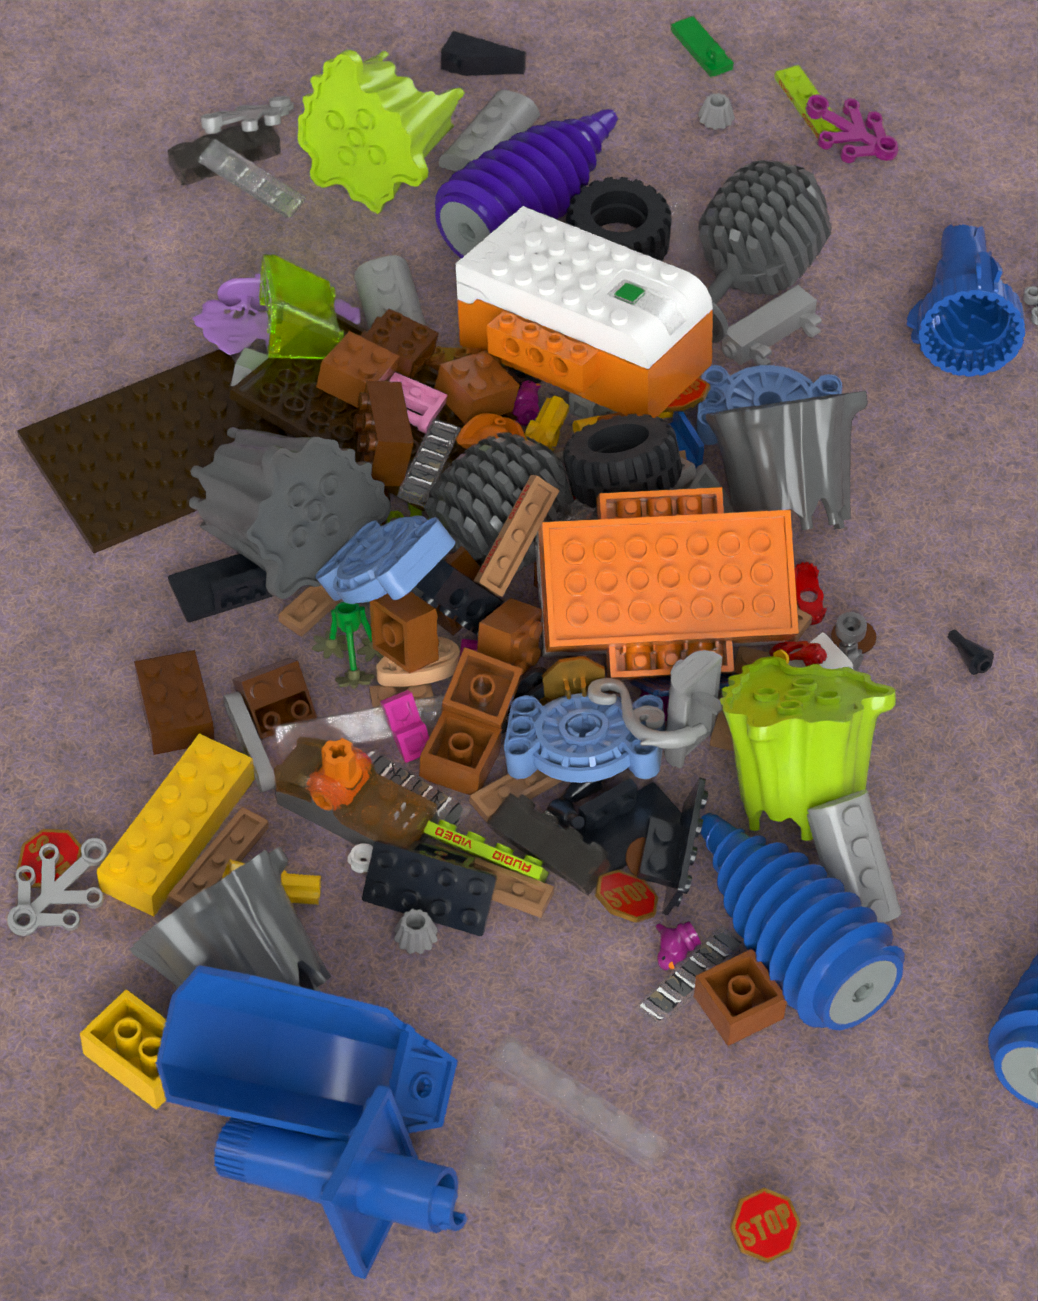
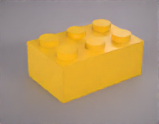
(127, 1044)

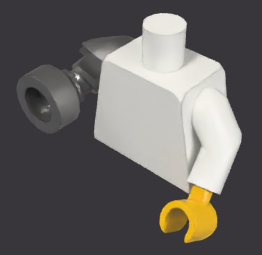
(850, 629)

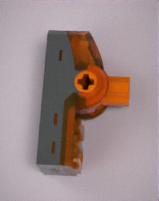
(345, 795)

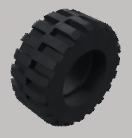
(628, 204)
(622, 456)

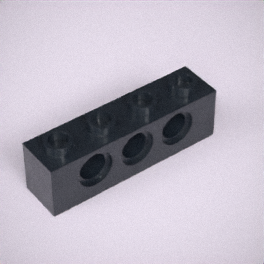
(458, 596)

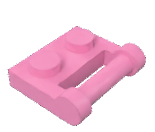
(422, 400)

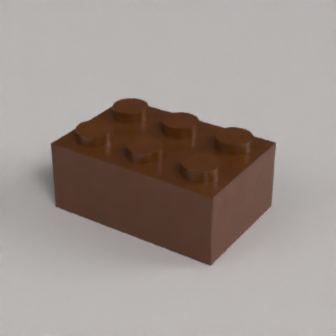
(384, 431)
(173, 701)

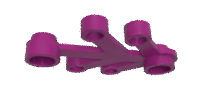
(880, 145)

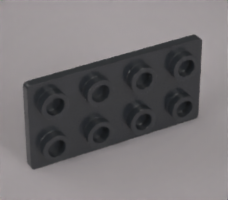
(218, 587)
(622, 817)
(670, 848)
(431, 881)

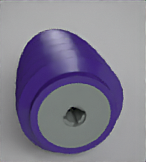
(529, 170)

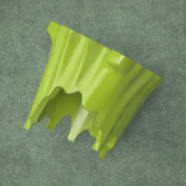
(371, 127)
(800, 736)

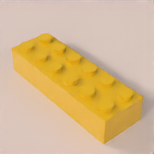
(176, 825)

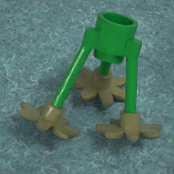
(348, 619)

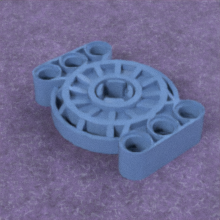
(757, 387)
(385, 559)
(576, 740)

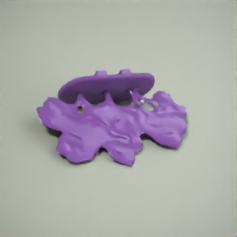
(235, 334)

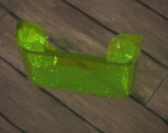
(298, 310)

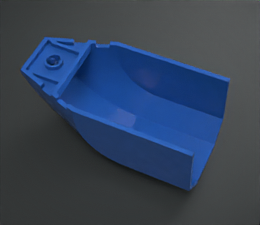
(295, 1056)

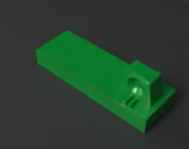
(702, 46)

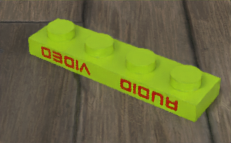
(799, 90)
(474, 845)

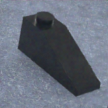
(479, 57)

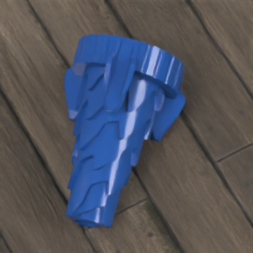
(970, 316)

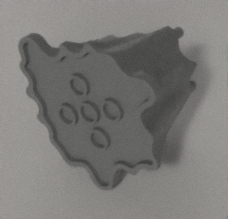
(790, 455)
(287, 503)
(237, 927)

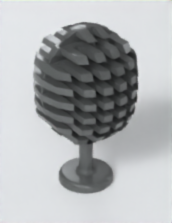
(762, 231)
(483, 488)

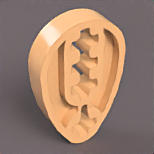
(394, 676)

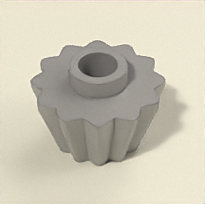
(716, 112)
(415, 932)

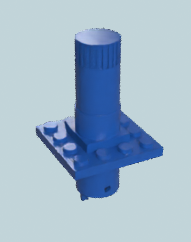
(358, 1182)

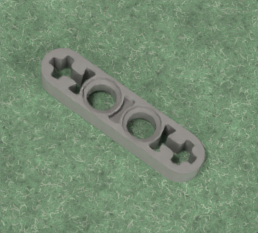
(249, 740)

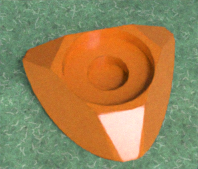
(486, 425)

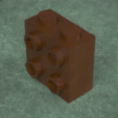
(404, 337)

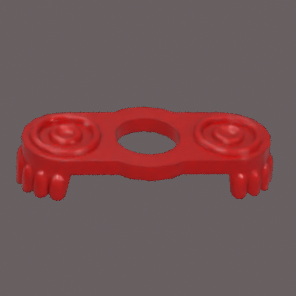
(807, 580)
(810, 652)

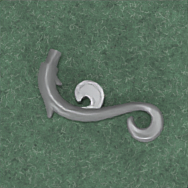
(653, 717)

